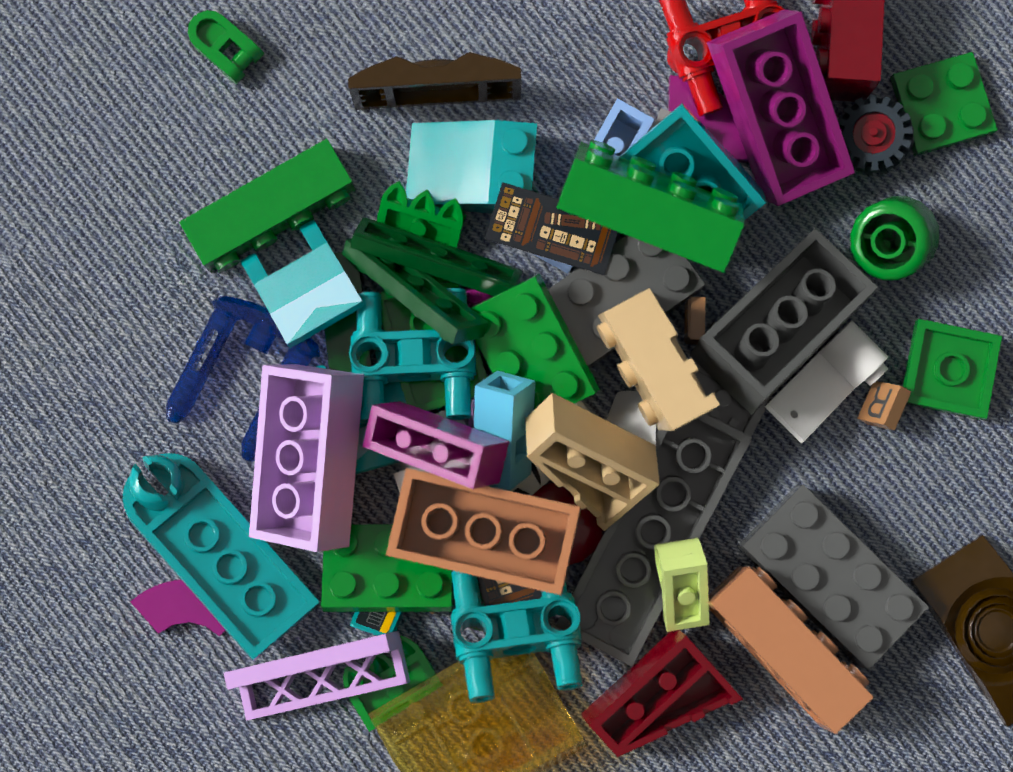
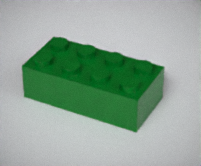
(652, 205)

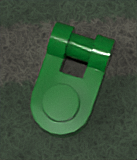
(211, 37)

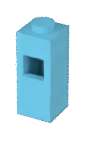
(501, 410)

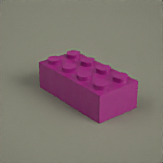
(781, 106)

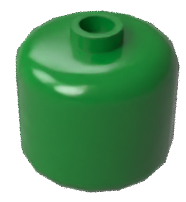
(891, 254)

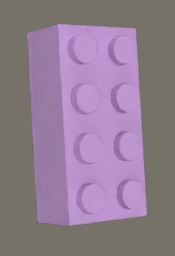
(306, 456)

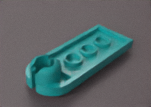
(213, 555)

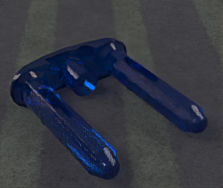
(261, 337)

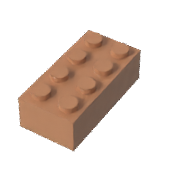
(484, 532)
(787, 649)

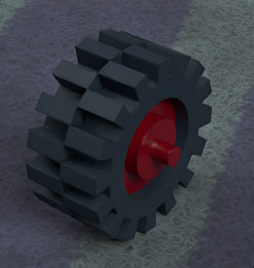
(876, 134)

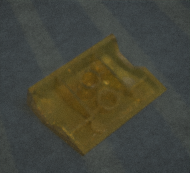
(444, 732)

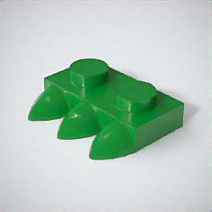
(421, 215)
(418, 669)

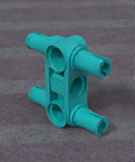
(409, 357)
(513, 631)

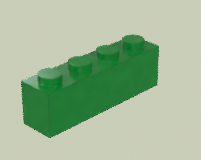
(268, 206)

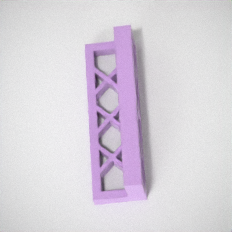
(316, 659)

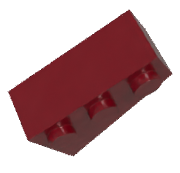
(658, 694)

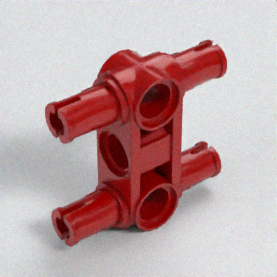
(685, 31)

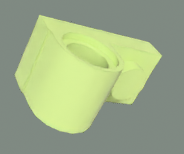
(684, 583)

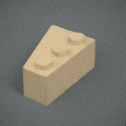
(654, 362)
(591, 458)

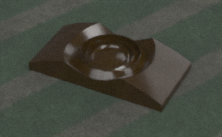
(435, 82)
(974, 608)

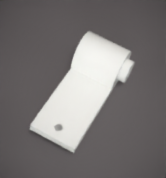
(827, 381)

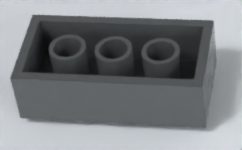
(630, 270)
(782, 321)
(832, 577)

